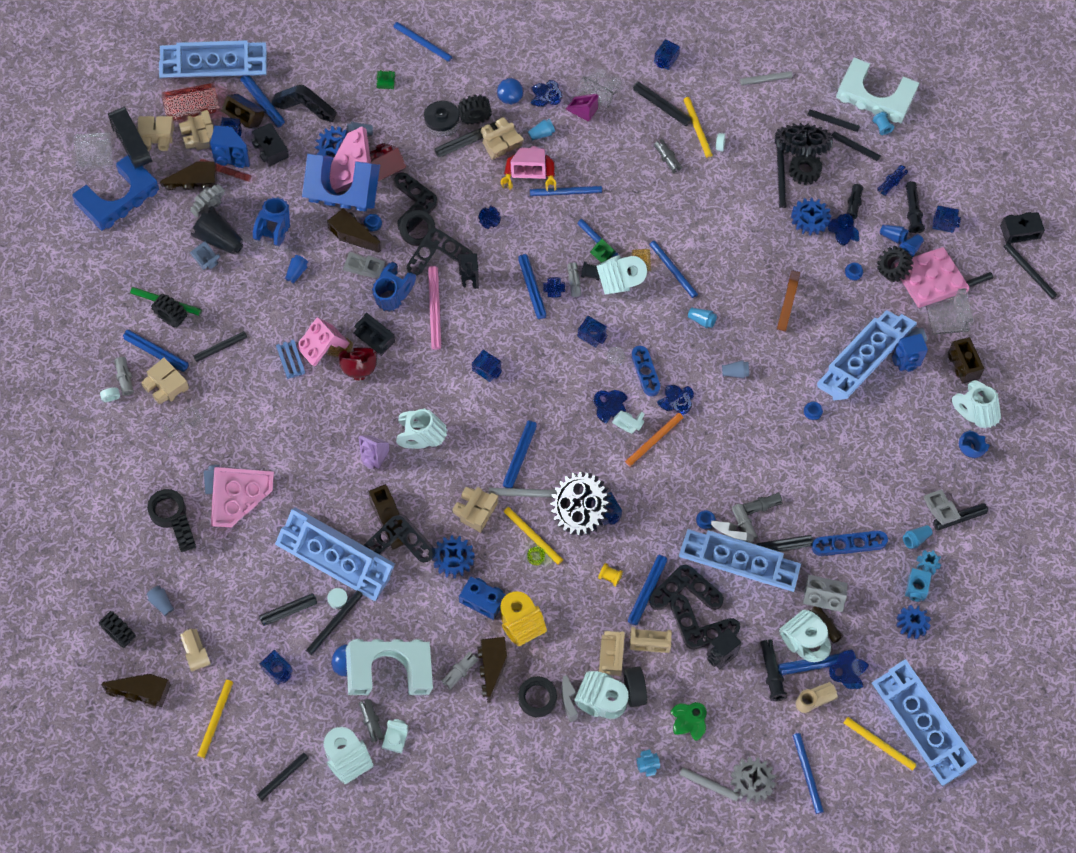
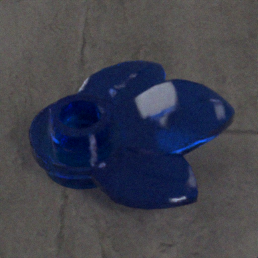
(546, 94)
(844, 229)
(675, 397)
(612, 406)
(851, 670)

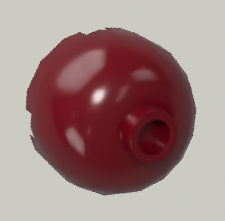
(358, 363)

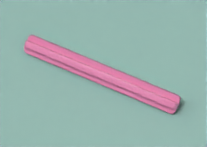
(434, 308)

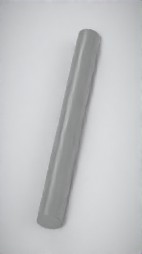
(522, 492)

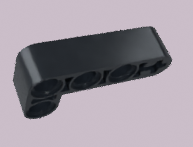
(129, 137)

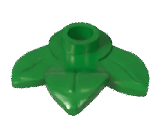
(687, 722)

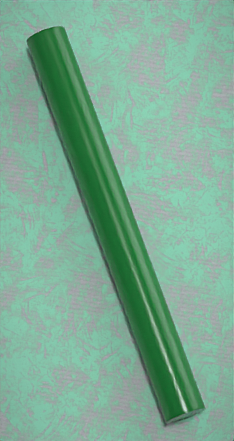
(151, 296)

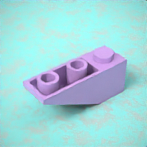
(373, 451)

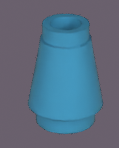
(541, 130)
(703, 317)
(915, 537)

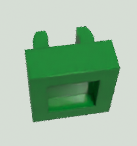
(385, 79)
(602, 251)

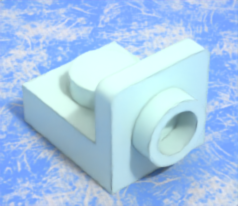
(627, 422)
(395, 735)

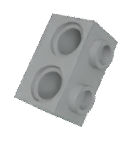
(825, 593)

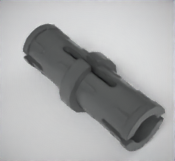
(667, 156)
(763, 503)
(371, 720)

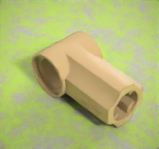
(196, 654)
(817, 697)

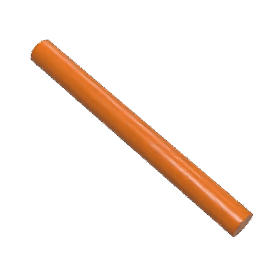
(654, 439)

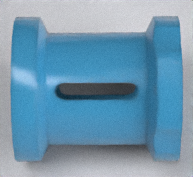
(883, 123)

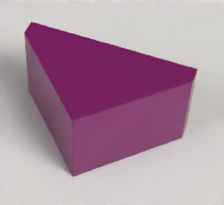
(584, 106)

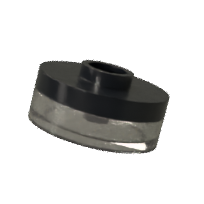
(442, 118)

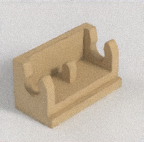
(650, 640)
(611, 653)

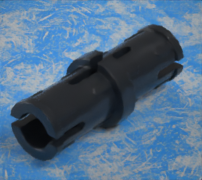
(855, 200)

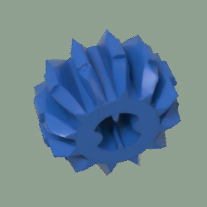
(911, 614)

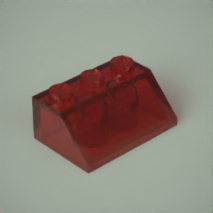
(190, 101)

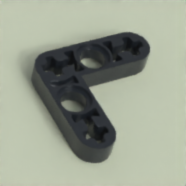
(304, 95)
(420, 199)
(433, 246)
(402, 534)
(681, 583)
(694, 629)

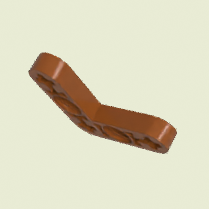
(788, 300)

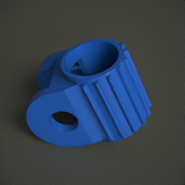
(276, 211)
(400, 287)

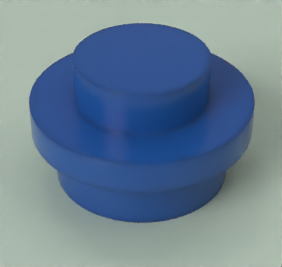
(373, 222)
(854, 271)
(813, 410)
(704, 519)

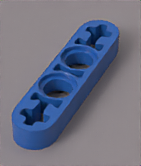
(850, 546)

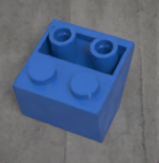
(229, 148)

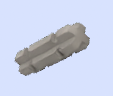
(574, 279)

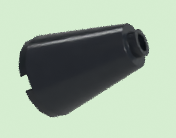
(217, 232)

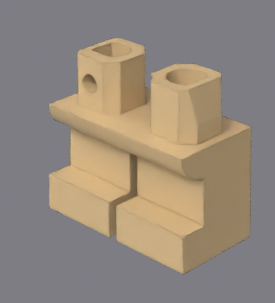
(201, 130)
(156, 131)
(501, 140)
(166, 379)
(478, 509)

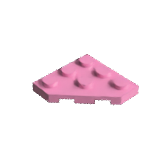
(354, 148)
(237, 493)

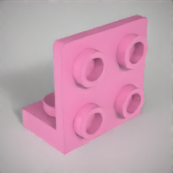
(319, 339)

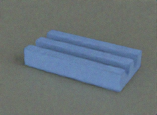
(286, 346)

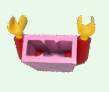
(529, 164)

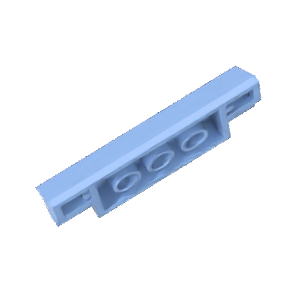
(213, 59)
(864, 354)
(335, 554)
(740, 558)
(924, 723)

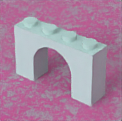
(853, 92)
(413, 655)

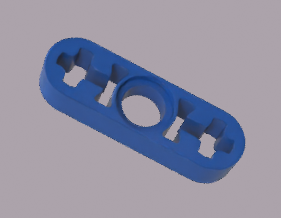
(644, 378)

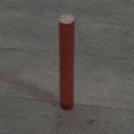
(234, 173)

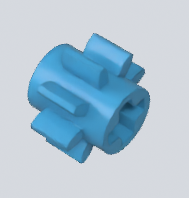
(927, 566)
(648, 763)

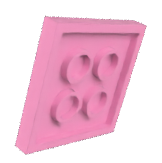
(933, 278)

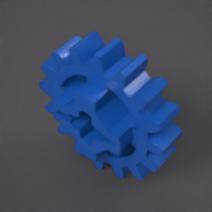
(330, 140)
(810, 216)
(453, 547)

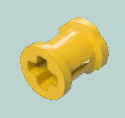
(610, 574)

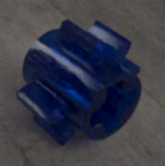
(489, 217)
(553, 287)

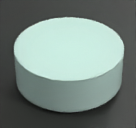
(720, 143)
(110, 394)
(337, 598)

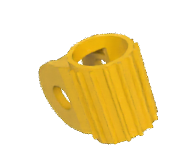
(521, 625)

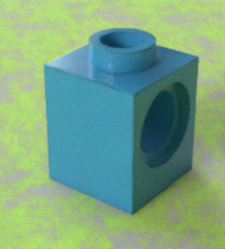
(921, 578)

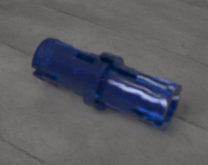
(892, 180)

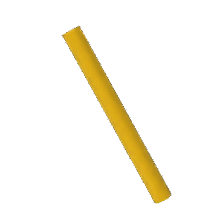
(701, 136)
(533, 535)
(215, 718)
(880, 743)

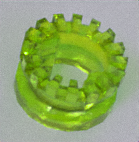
(541, 554)

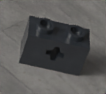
(270, 144)
(1022, 227)
(723, 649)

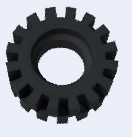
(474, 109)
(802, 176)
(902, 268)
(169, 310)
(183, 533)
(117, 629)

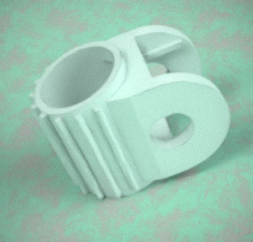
(615, 276)
(984, 411)
(431, 431)
(806, 632)
(594, 693)
(350, 760)

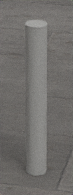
(766, 78)
(709, 784)

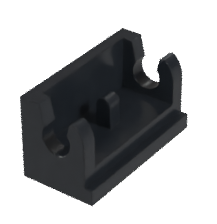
(469, 269)
(374, 334)

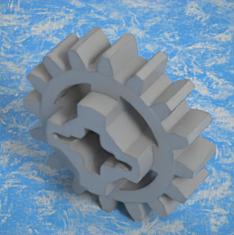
(207, 198)
(761, 780)

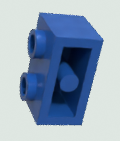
(910, 352)
(482, 597)

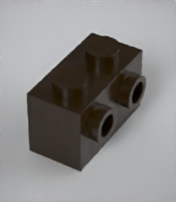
(241, 108)
(965, 360)

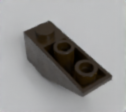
(195, 175)
(349, 230)
(385, 509)
(494, 660)
(143, 688)

